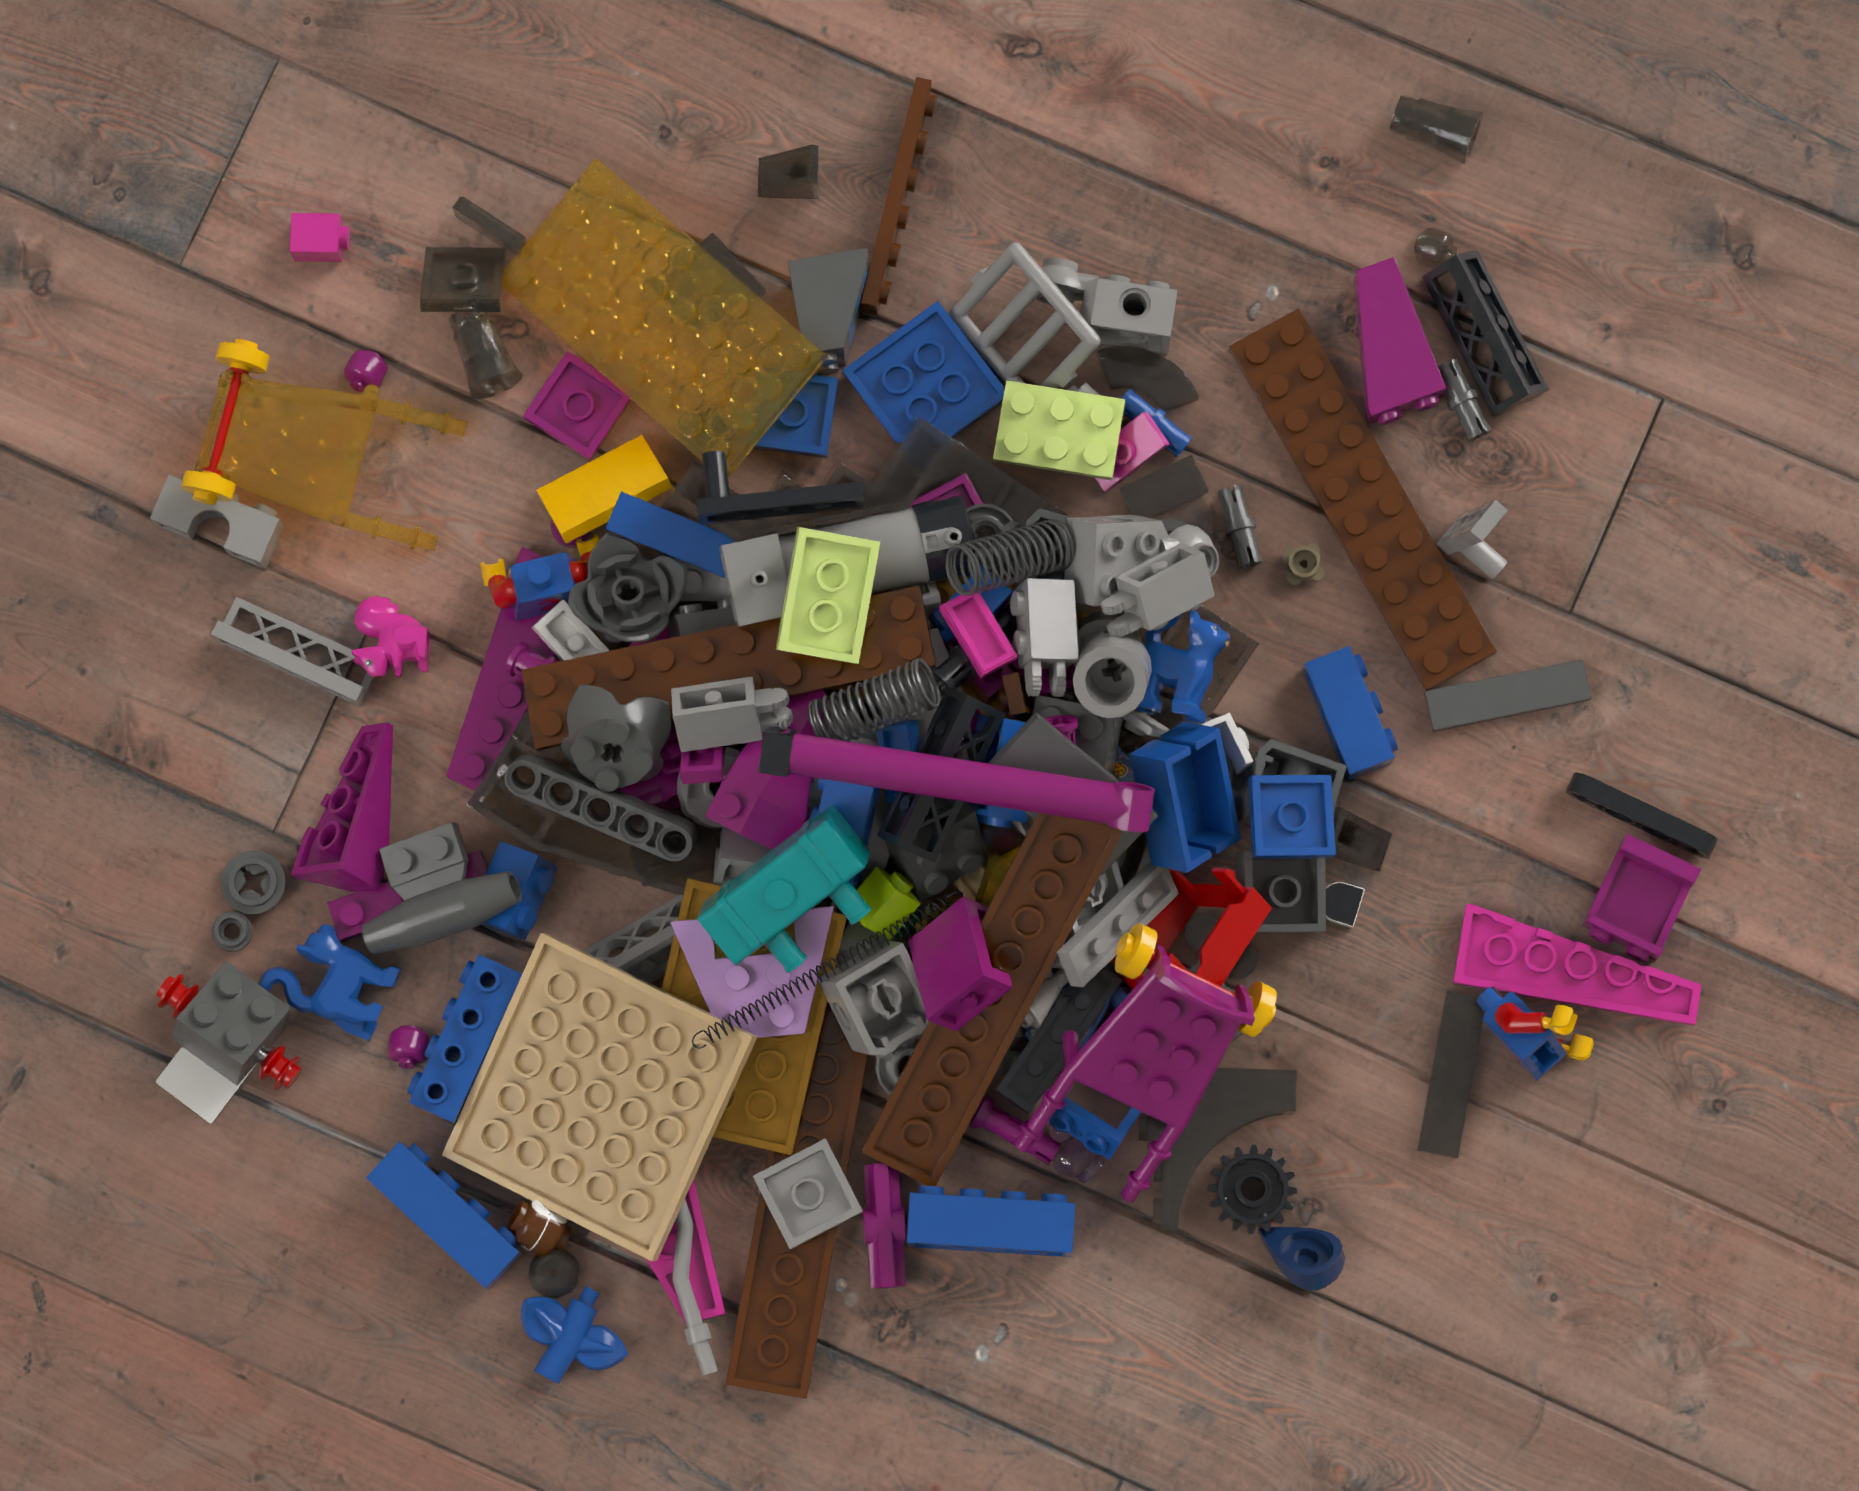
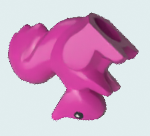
(398, 635)

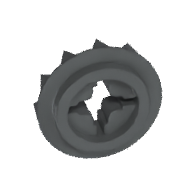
(234, 881)

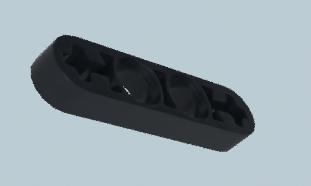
(1641, 815)

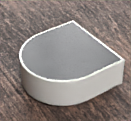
(1343, 903)

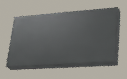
(1045, 749)

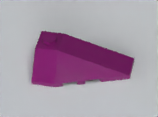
(764, 804)
(356, 818)

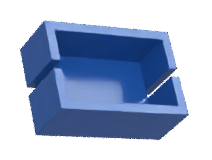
(1189, 796)

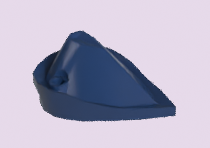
(1305, 1255)

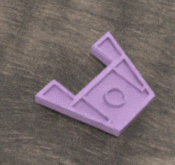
(733, 986)

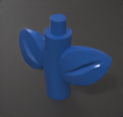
(570, 1335)

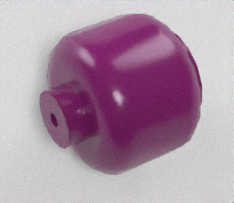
(365, 369)
(408, 1046)

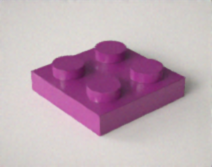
(577, 406)

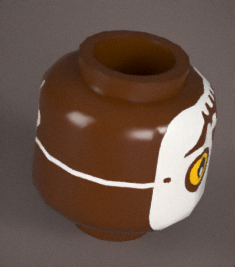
(538, 1228)

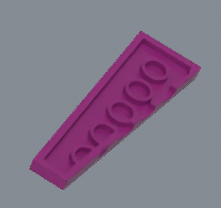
(497, 698)

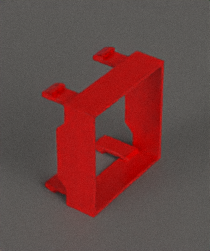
(1229, 936)

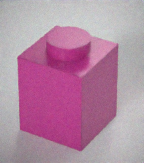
(318, 237)

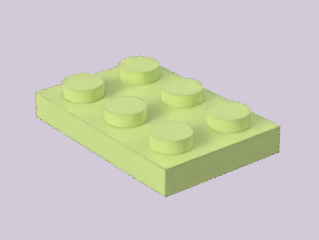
(1059, 430)
(828, 595)

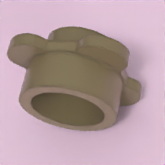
(1308, 553)

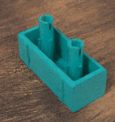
(784, 887)

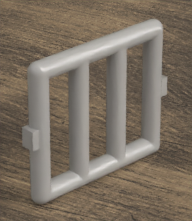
(1038, 283)

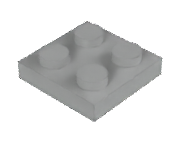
(807, 1194)

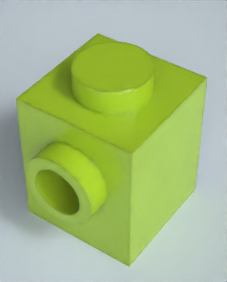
(889, 900)

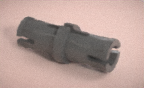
(1463, 401)
(1240, 527)

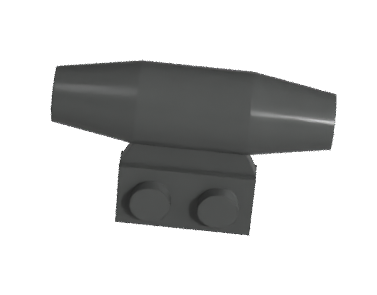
(436, 896)

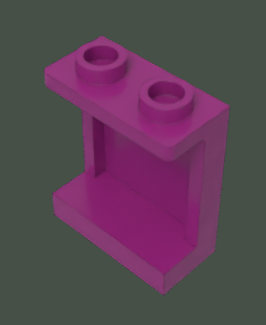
(1640, 898)
(956, 966)

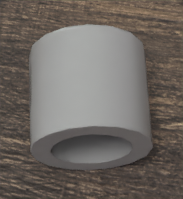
(1101, 691)

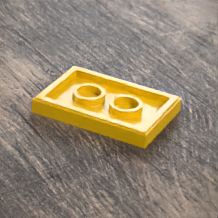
(589, 493)

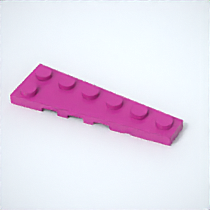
(1556, 969)

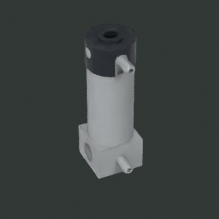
(909, 555)

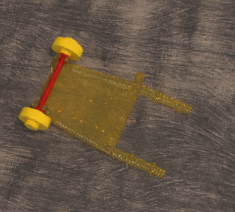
(297, 443)

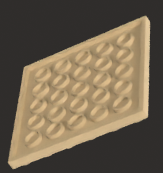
(598, 1096)

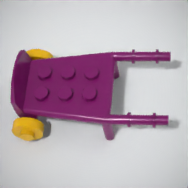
(1155, 1046)

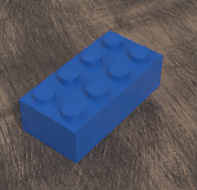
(991, 1224)

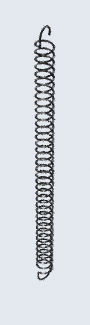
(823, 969)

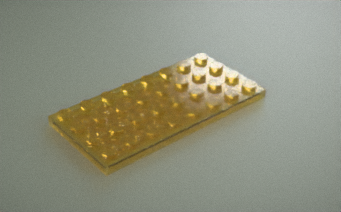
(661, 317)

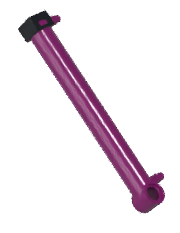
(1118, 804)

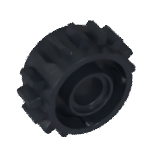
(1256, 1167)

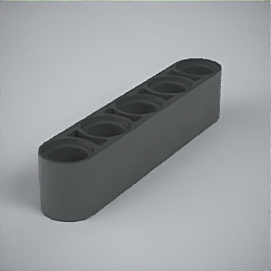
(581, 809)

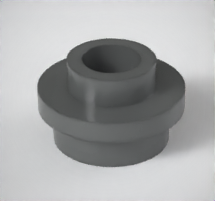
(223, 922)

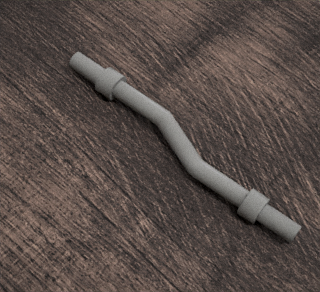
(697, 1331)

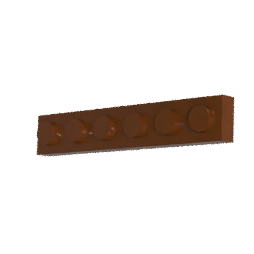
(895, 213)

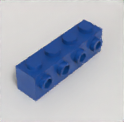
(465, 1038)
(444, 1215)

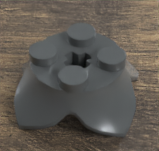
(618, 569)
(599, 719)

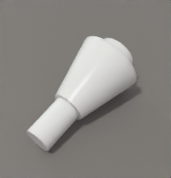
(1045, 999)

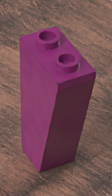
(1393, 347)

